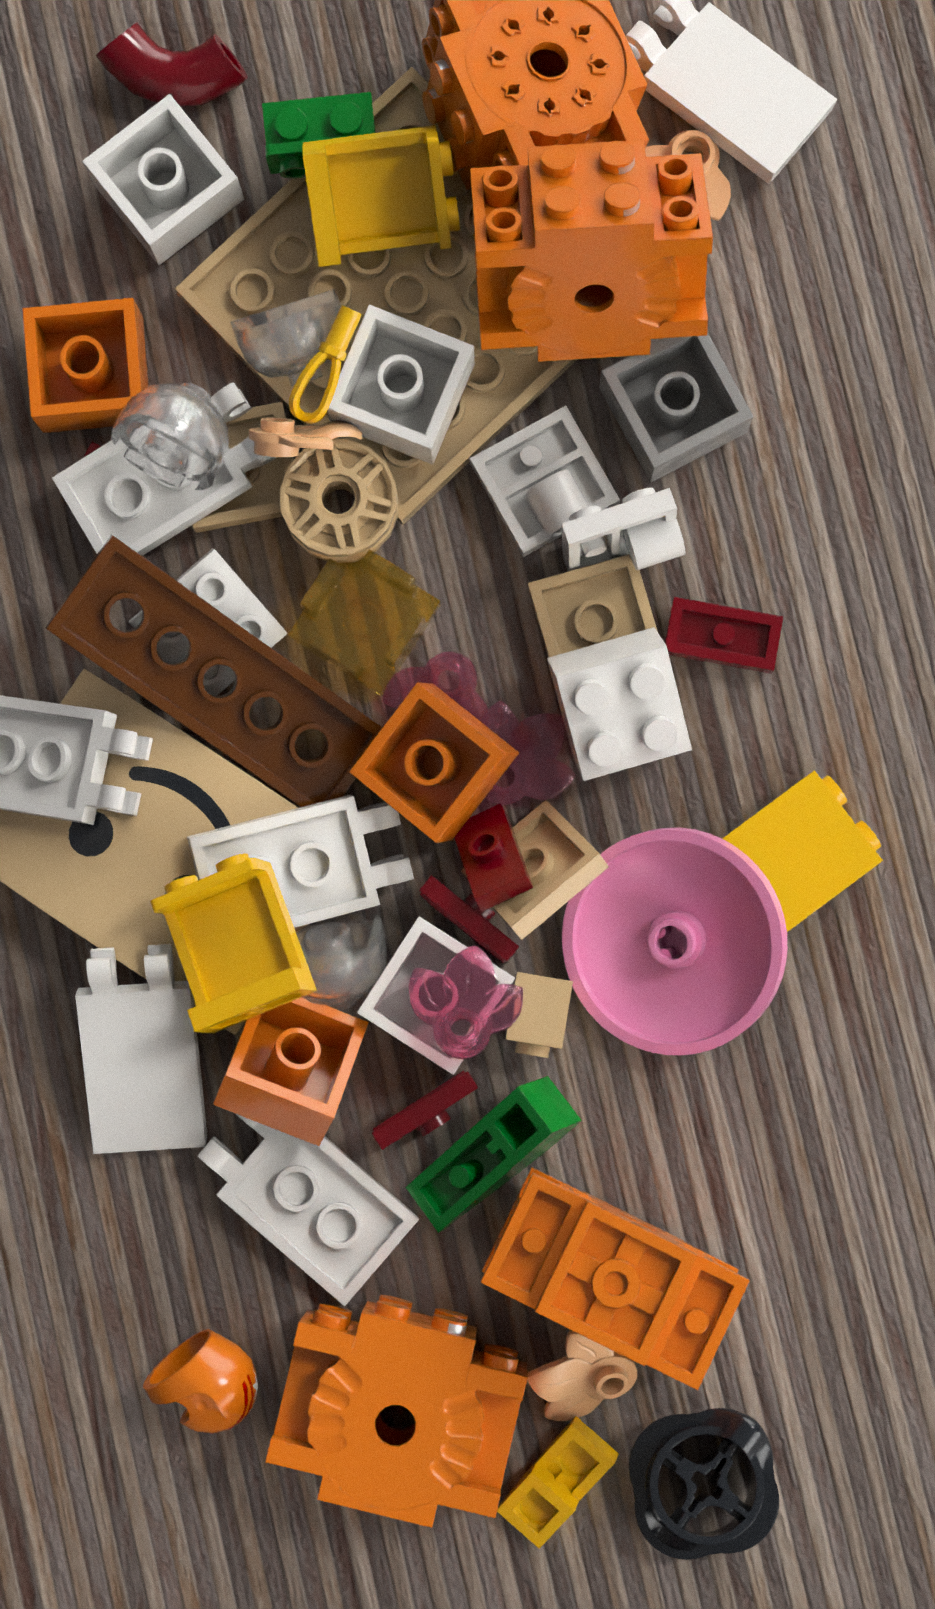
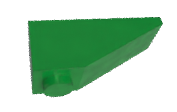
(493, 1151)

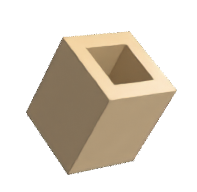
(542, 1014)

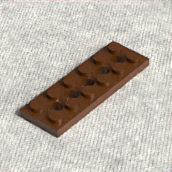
(179, 687)

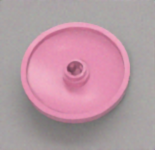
(675, 942)

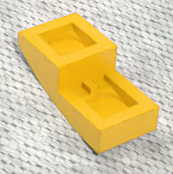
(557, 1482)

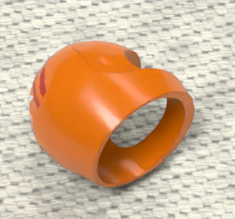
(207, 1378)

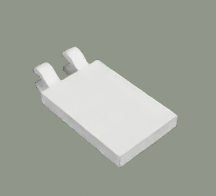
(729, 85)
(141, 511)
(58, 760)
(314, 855)
(140, 1057)
(312, 1206)

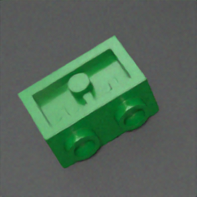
(311, 119)

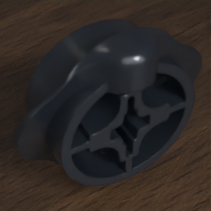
(751, 1519)

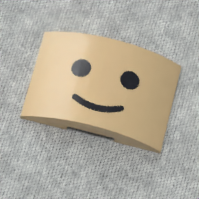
(108, 872)

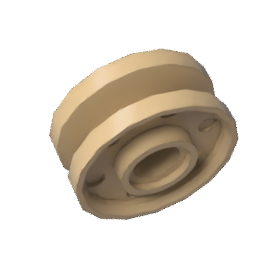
(344, 535)

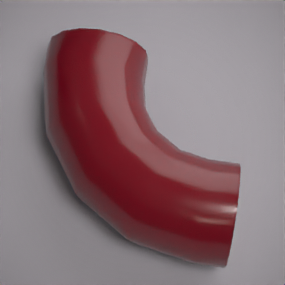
(188, 76)

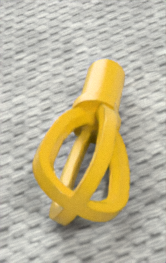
(333, 350)

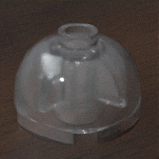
(287, 336)
(174, 434)
(343, 957)

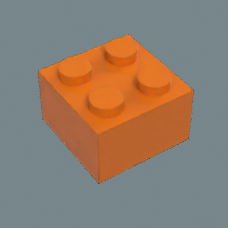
(83, 362)
(434, 762)
(292, 1068)

